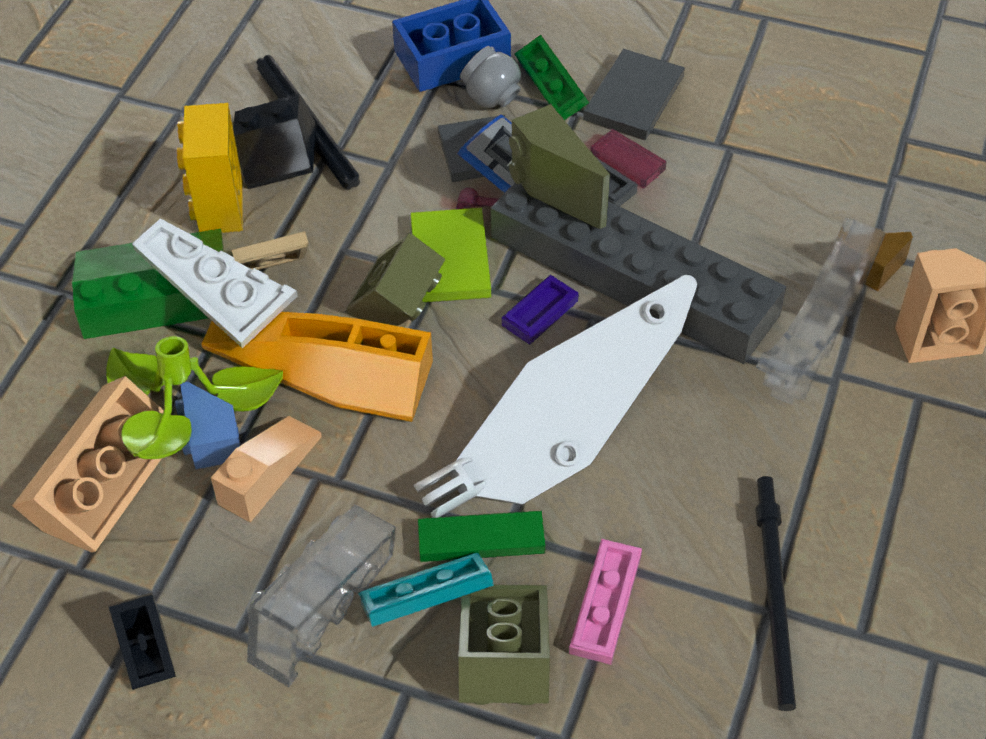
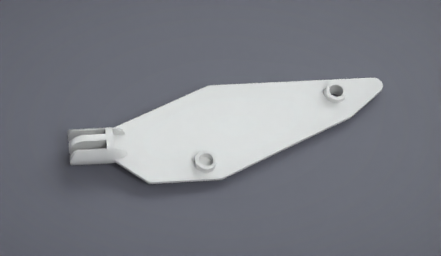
(564, 405)

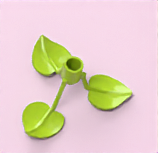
(162, 435)

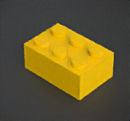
(211, 167)

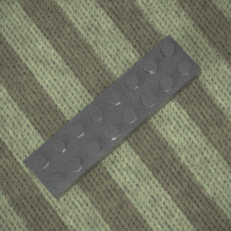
(637, 257)

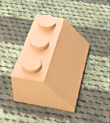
(944, 307)

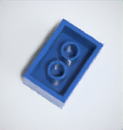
(444, 39)

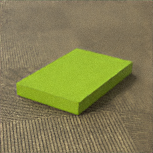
(461, 240)

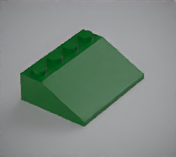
(123, 293)

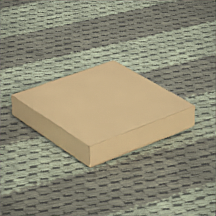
(272, 252)

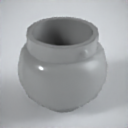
(491, 78)

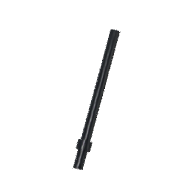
(768, 519)

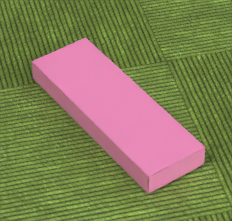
(605, 601)

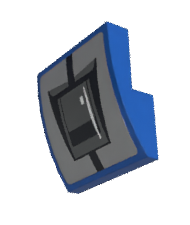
(491, 153)

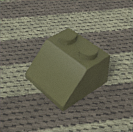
(397, 283)

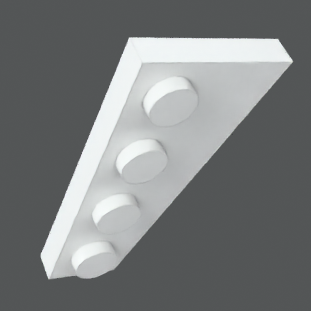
(224, 290)

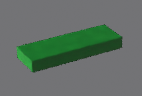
(551, 77)
(483, 534)

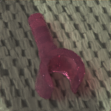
(470, 198)

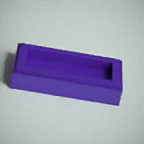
(540, 309)

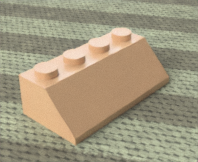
(90, 471)

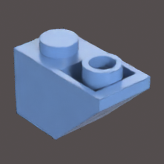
(212, 424)

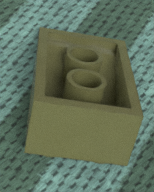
(558, 166)
(504, 645)

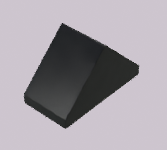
(142, 640)

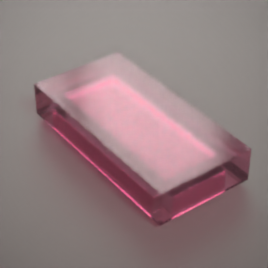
(628, 158)

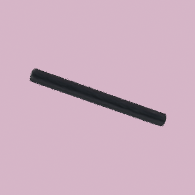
(324, 143)

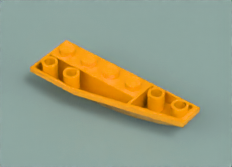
(338, 360)

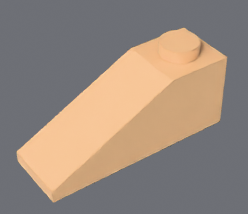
(262, 466)

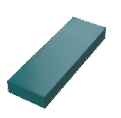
(425, 589)

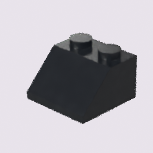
(275, 141)

